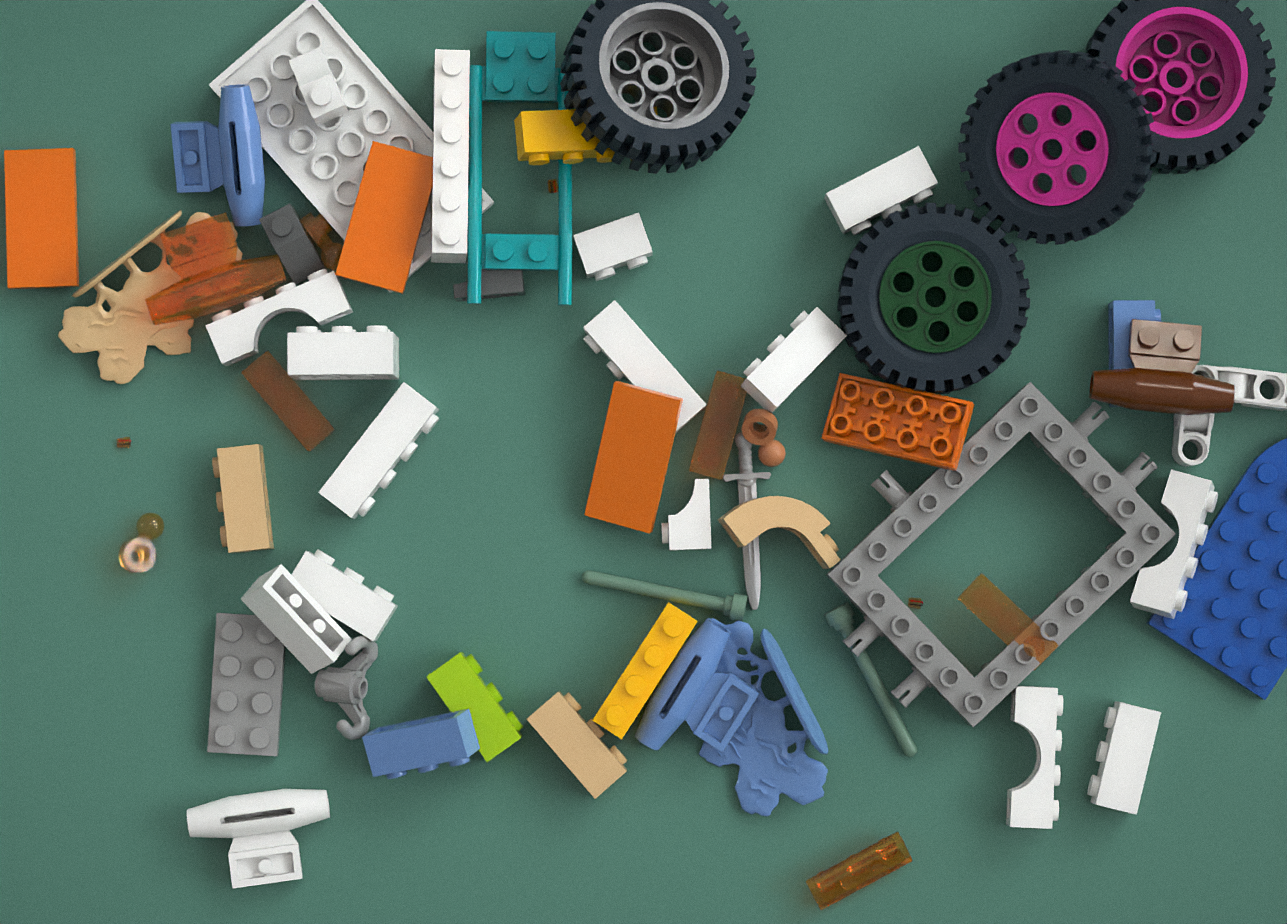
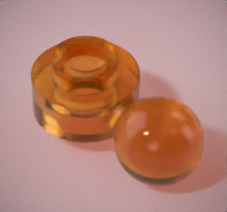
(318, 229)
(150, 527)

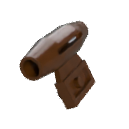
(1162, 374)

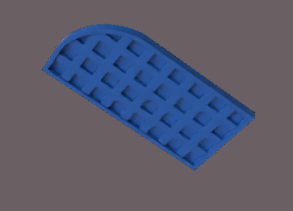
(1240, 582)

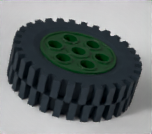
(908, 354)

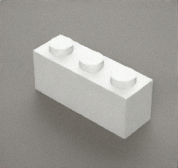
(881, 191)
(792, 359)
(344, 594)
(296, 619)
(1124, 757)

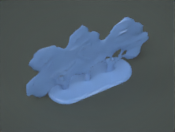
(762, 739)

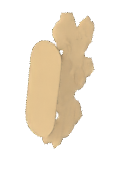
(127, 328)

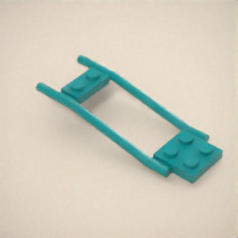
(517, 71)

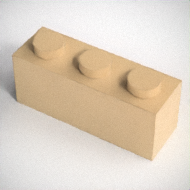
(243, 498)
(578, 743)

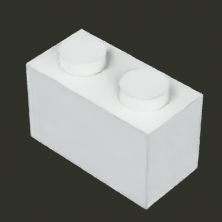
(613, 246)

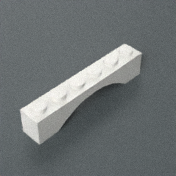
(450, 156)

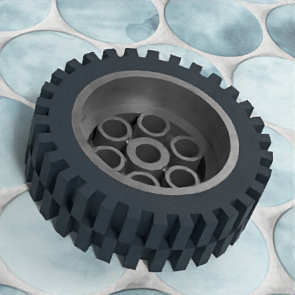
(715, 76)

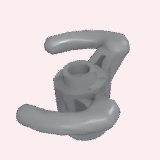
(349, 686)

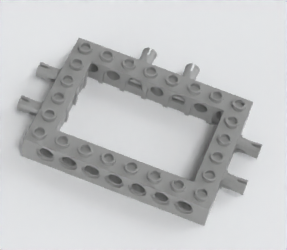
(915, 511)

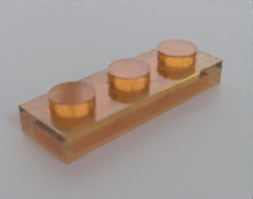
(288, 401)
(718, 426)
(1005, 618)
(859, 870)

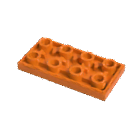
(41, 218)
(387, 218)
(898, 421)
(633, 456)

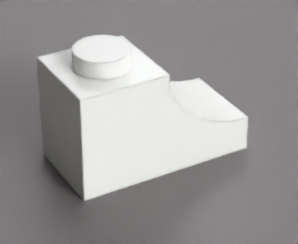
(318, 86)
(691, 526)

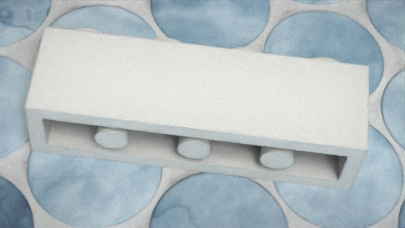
(638, 359)
(379, 451)

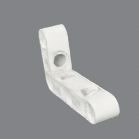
(1247, 392)

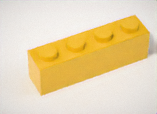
(553, 136)
(645, 670)

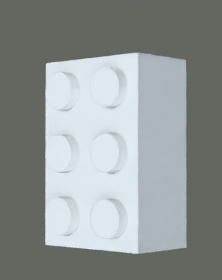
(343, 354)

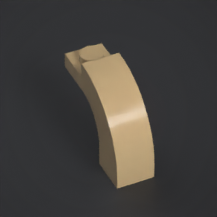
(757, 515)

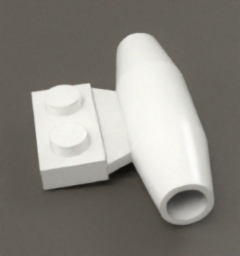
(260, 829)

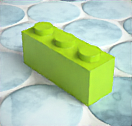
(462, 689)

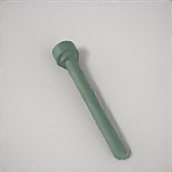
(731, 606)
(842, 621)

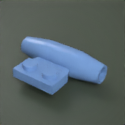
(224, 155)
(694, 692)

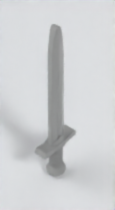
(747, 491)

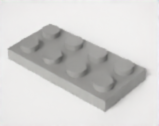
(245, 687)

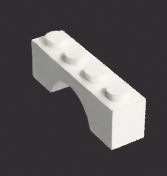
(238, 333)
(1161, 586)
(1032, 801)

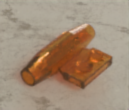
(210, 275)

